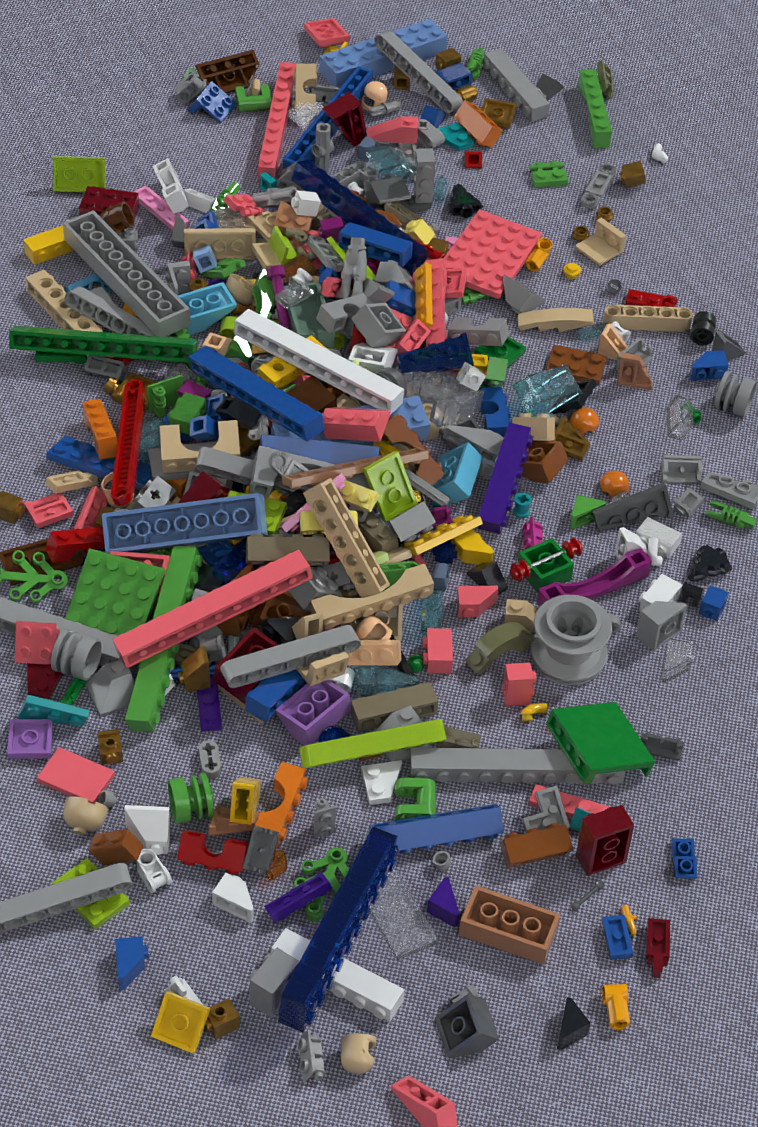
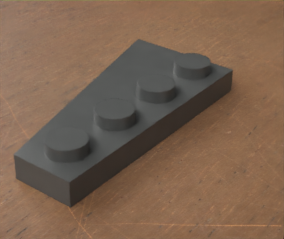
(635, 508)

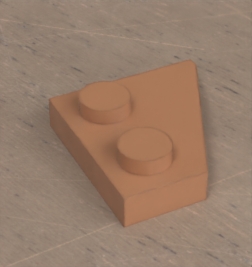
(288, 218)
(633, 372)
(221, 822)

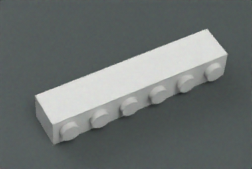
(352, 982)

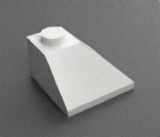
(149, 826)

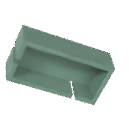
(304, 316)

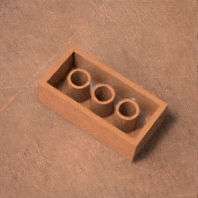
(509, 924)

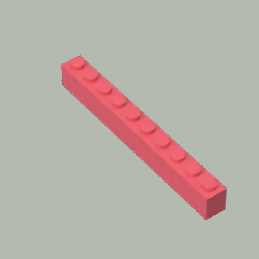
(277, 121)
(212, 608)

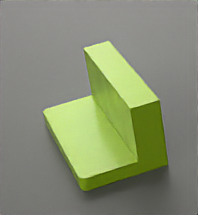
(281, 246)

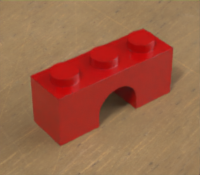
(64, 543)
(194, 851)

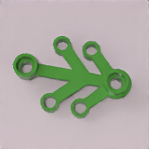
(32, 577)
(333, 864)

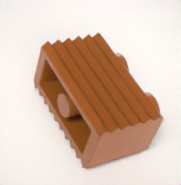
(115, 847)

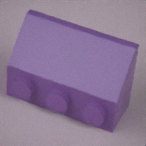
(313, 710)

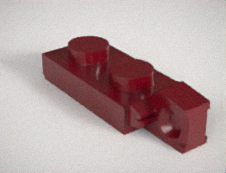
(658, 945)

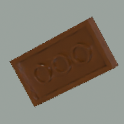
(29, 550)

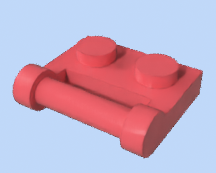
(48, 510)

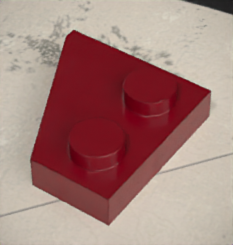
(42, 680)

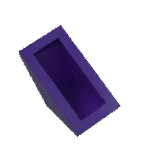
(443, 904)

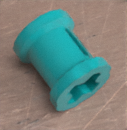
(522, 503)

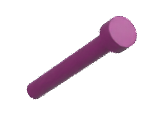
(276, 275)

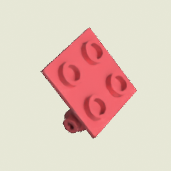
(35, 642)

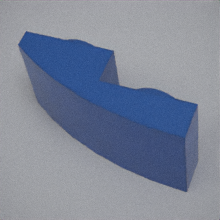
(684, 858)

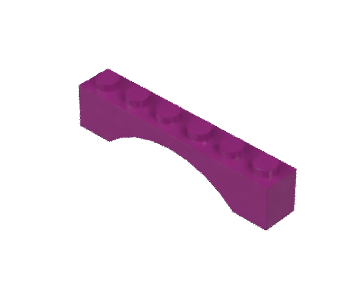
(627, 570)

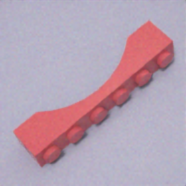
(439, 283)

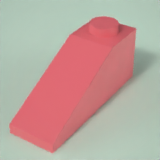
(396, 130)
(425, 1104)

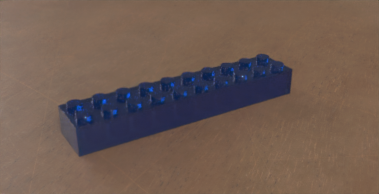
(337, 929)

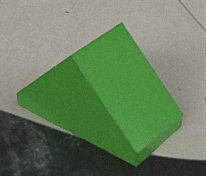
(583, 510)

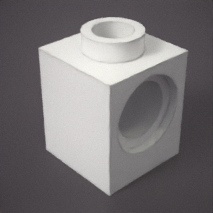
(470, 376)

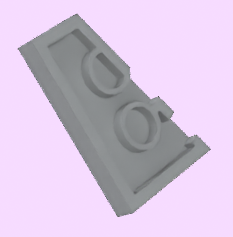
(736, 491)

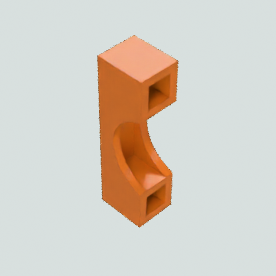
(101, 427)
(288, 784)

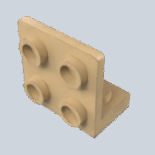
(604, 244)
(325, 669)

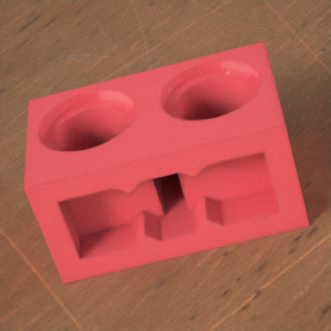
(413, 337)

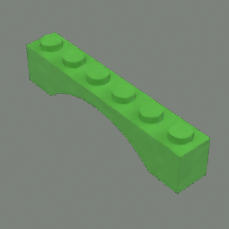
(598, 118)
(264, 301)

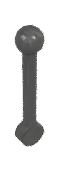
(598, 886)

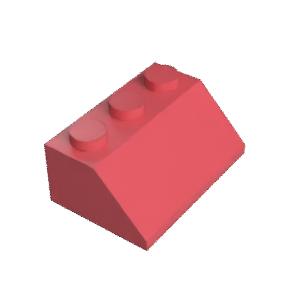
(355, 423)

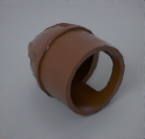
(118, 217)

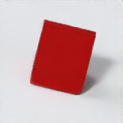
(473, 159)

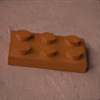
(581, 363)

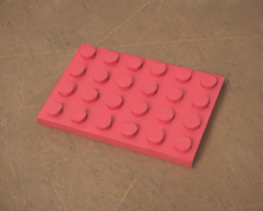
(491, 250)

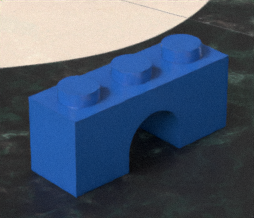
(495, 410)

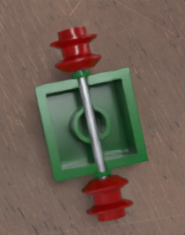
(546, 563)

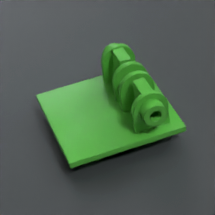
(163, 395)

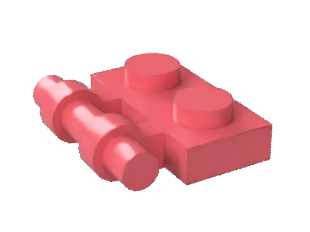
(244, 204)

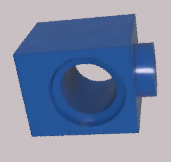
(713, 603)

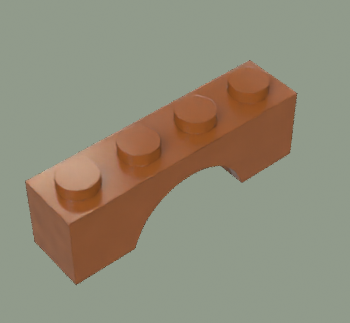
(398, 432)

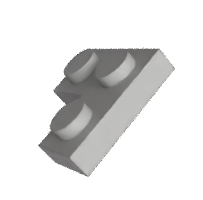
(551, 810)

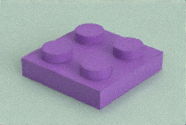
(30, 738)

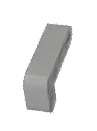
(356, 172)

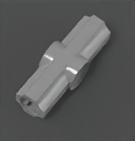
(323, 146)
(274, 196)

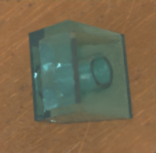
(390, 160)

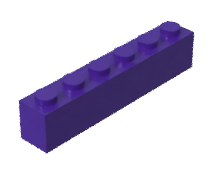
(504, 477)

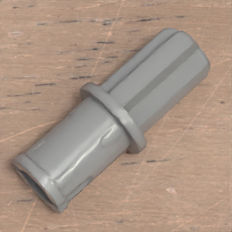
(385, 108)

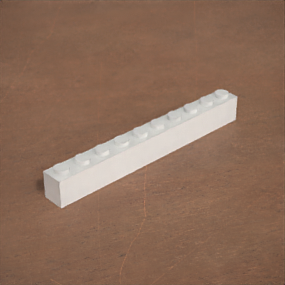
(318, 361)

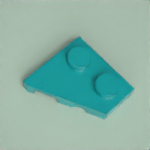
(456, 137)

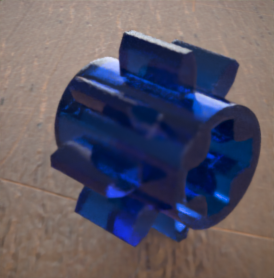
(445, 552)

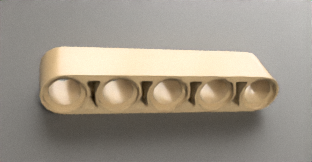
(649, 317)

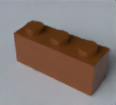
(536, 845)

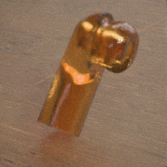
(279, 865)

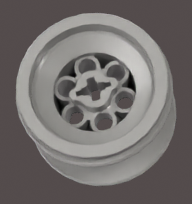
(570, 639)

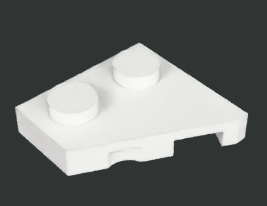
(380, 781)

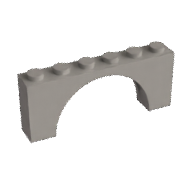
(264, 478)

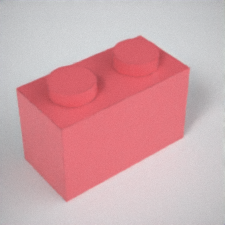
(438, 650)
(518, 684)

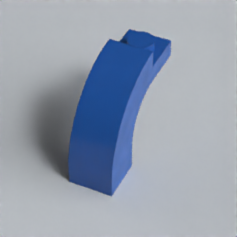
(206, 426)

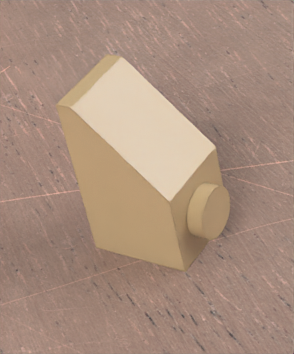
(521, 612)

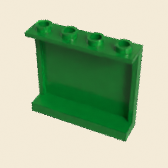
(598, 740)

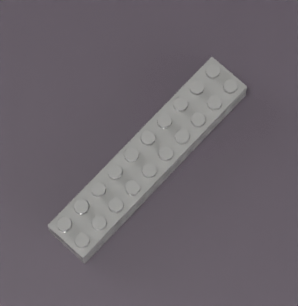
(126, 274)

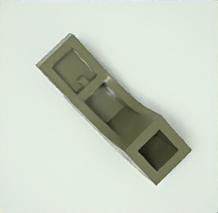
(496, 642)

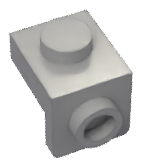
(688, 502)

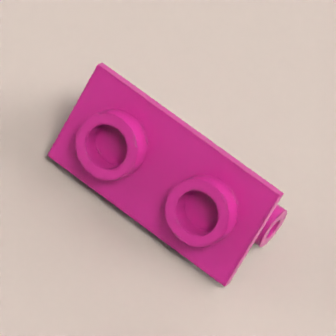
(532, 533)

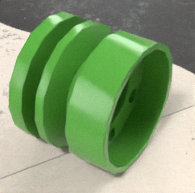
(190, 798)

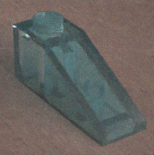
(431, 611)
(380, 679)

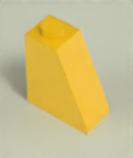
(244, 800)

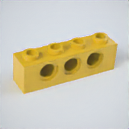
(281, 372)

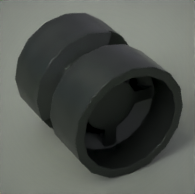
(703, 328)

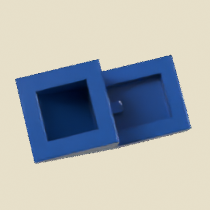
(207, 221)

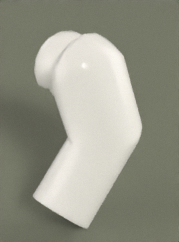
(659, 155)

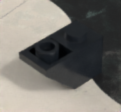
(235, 409)
(279, 629)

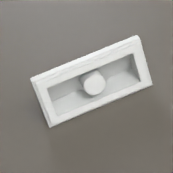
(198, 200)

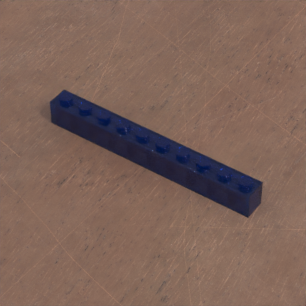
(351, 207)

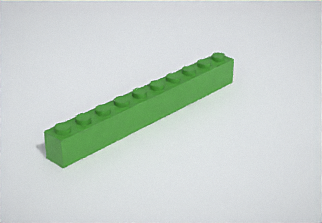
(154, 672)

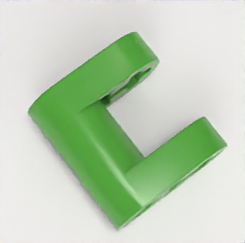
(253, 103)
(420, 788)

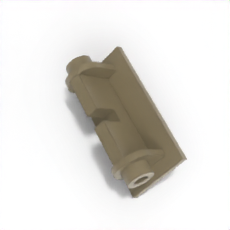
(459, 739)

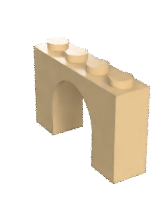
(180, 459)

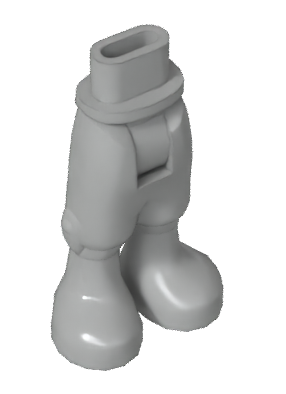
(355, 268)

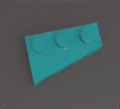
(58, 712)

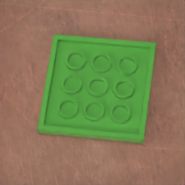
(114, 593)

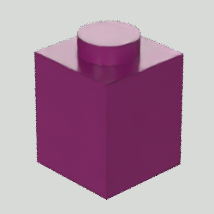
(330, 227)

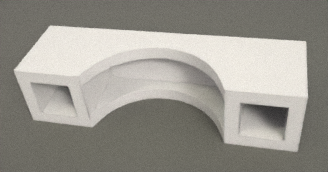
(171, 186)

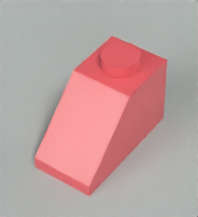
(475, 600)

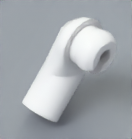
(652, 552)

